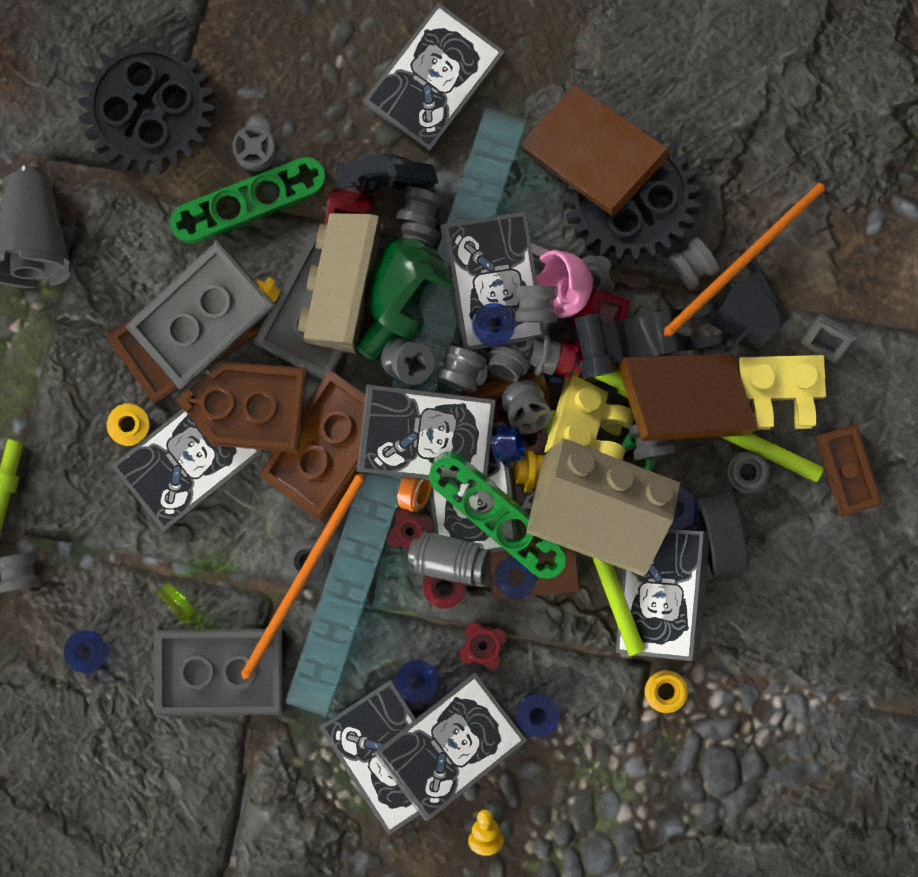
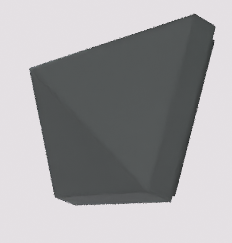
(828, 338)

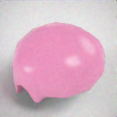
(572, 279)

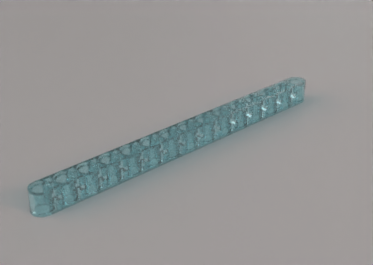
(376, 500)

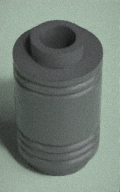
(449, 558)

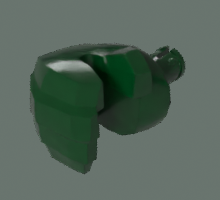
(393, 287)

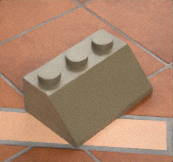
(340, 281)
(602, 506)

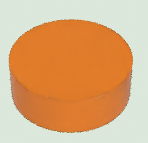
(413, 493)

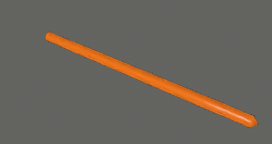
(744, 259)
(303, 575)

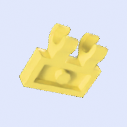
(783, 379)
(580, 414)

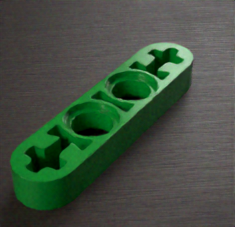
(245, 193)
(493, 519)

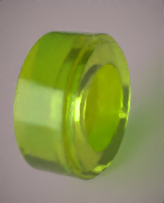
(175, 602)

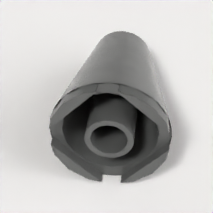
(31, 232)

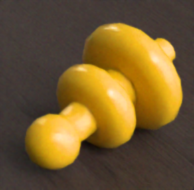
(485, 835)

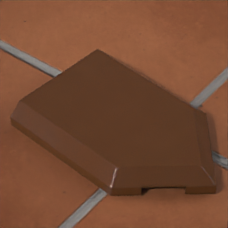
(249, 406)

